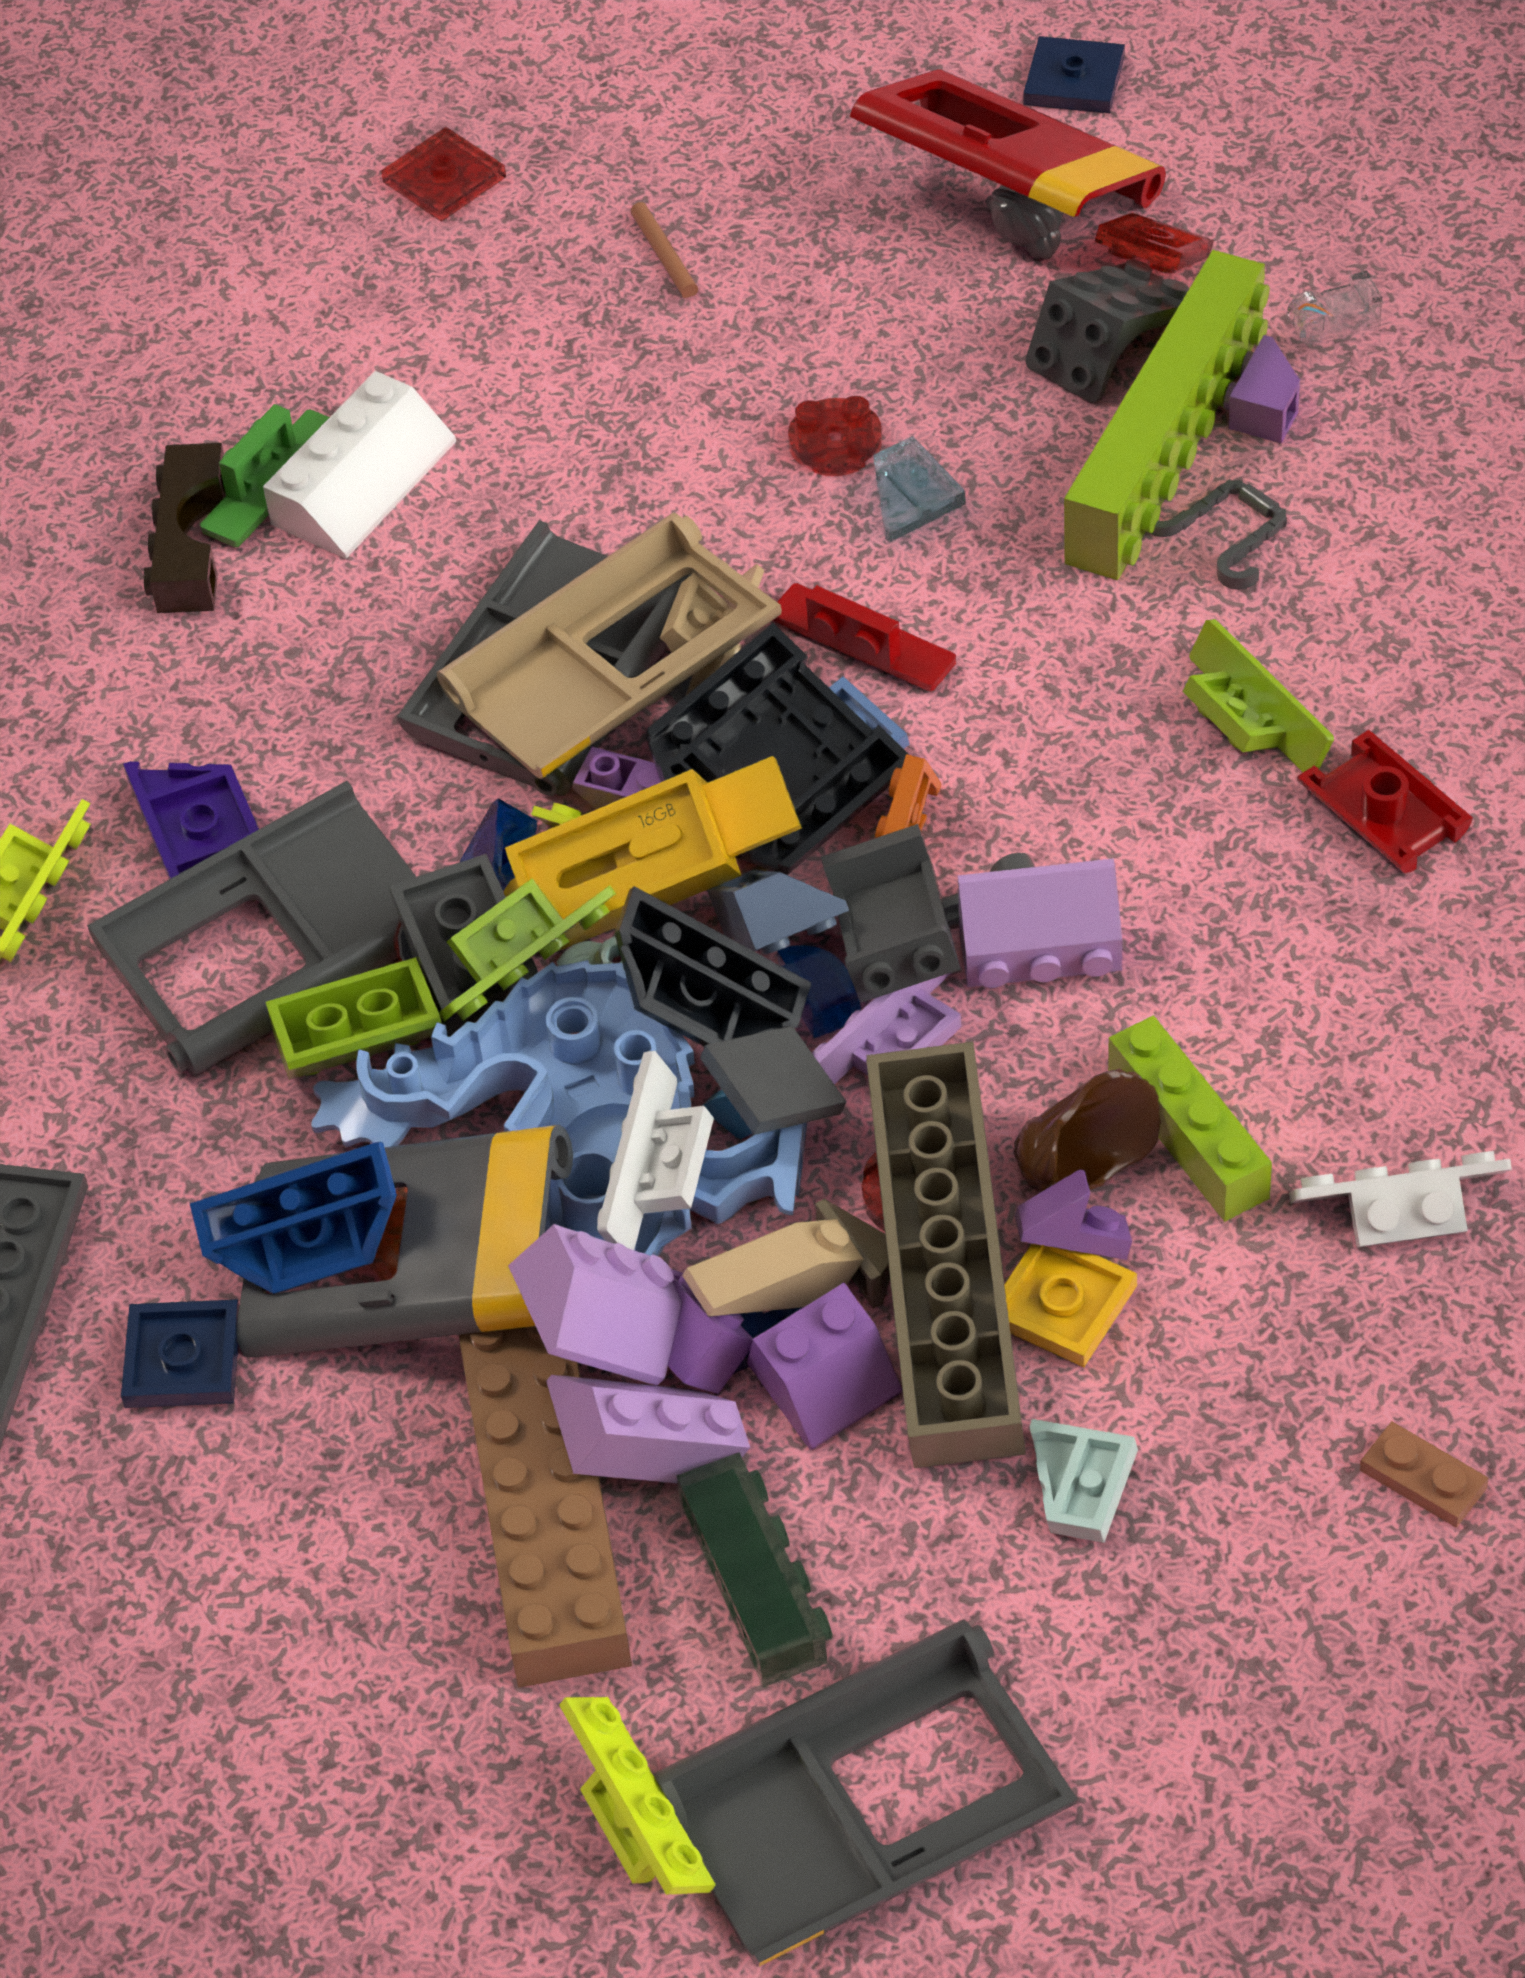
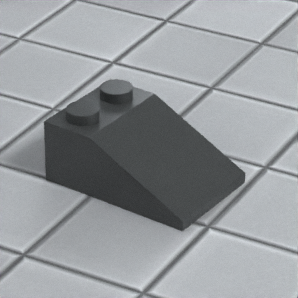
(435, 910)

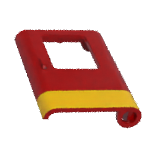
(1008, 142)

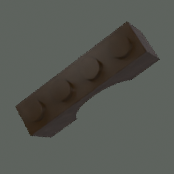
(184, 569)

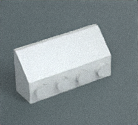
(357, 466)

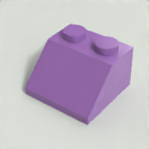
(825, 1366)

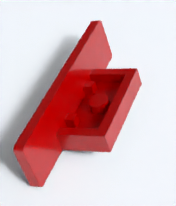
(864, 635)

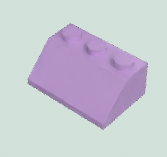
(1040, 923)
(600, 1302)
(643, 1428)

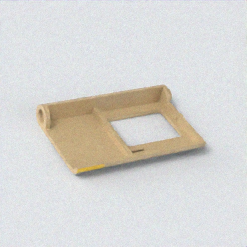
(552, 694)

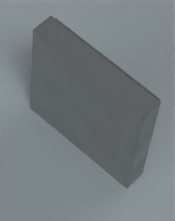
(773, 1080)

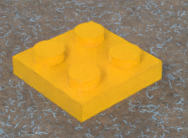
(1066, 1300)

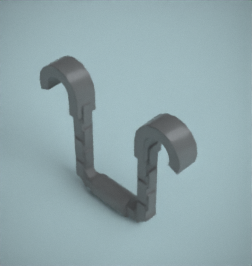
(1235, 553)

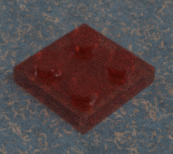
(1155, 241)

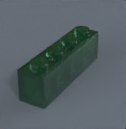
(753, 1569)

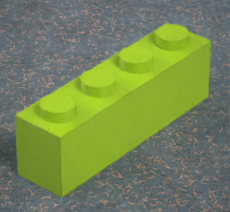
(1195, 1120)

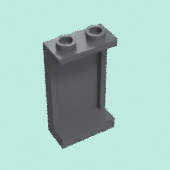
(895, 913)

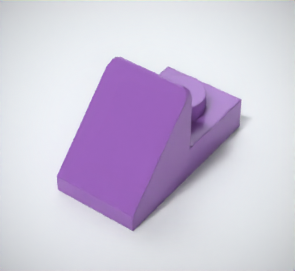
(1062, 1221)

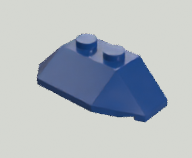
(301, 1220)

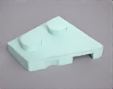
(1081, 1476)

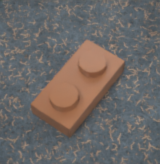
(1424, 1474)

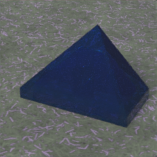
(499, 829)

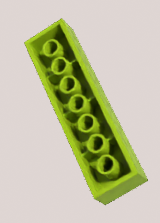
(1164, 416)

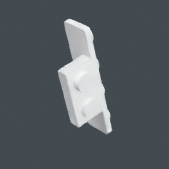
(656, 1155)
(1404, 1205)

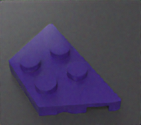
(190, 811)

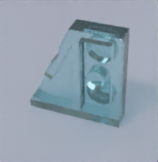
(913, 488)

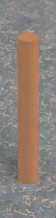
(664, 250)

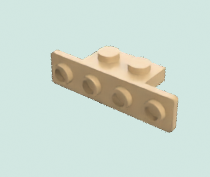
(694, 611)

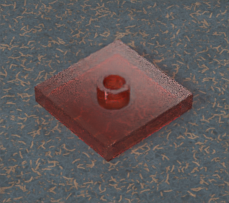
(443, 173)

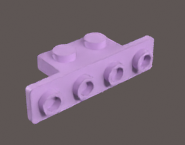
(889, 1024)

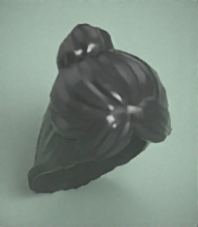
(1025, 222)

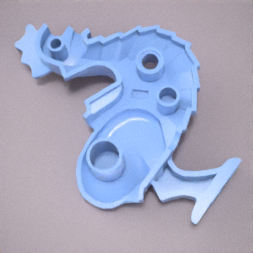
(567, 1081)

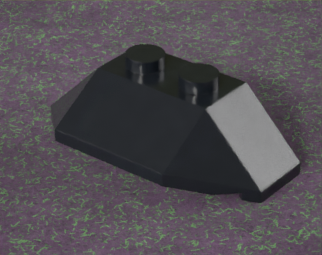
(700, 977)

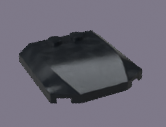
(775, 706)

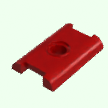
(1388, 802)

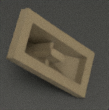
(873, 1273)

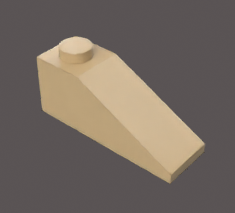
(776, 1270)

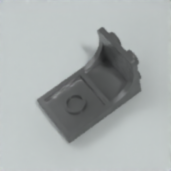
(1092, 321)

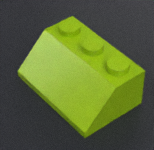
(358, 1012)

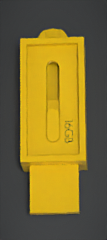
(661, 840)

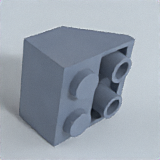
(770, 906)

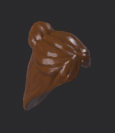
(1093, 1130)

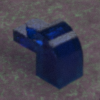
(831, 991)

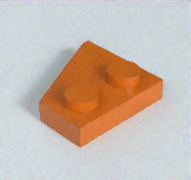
(909, 792)

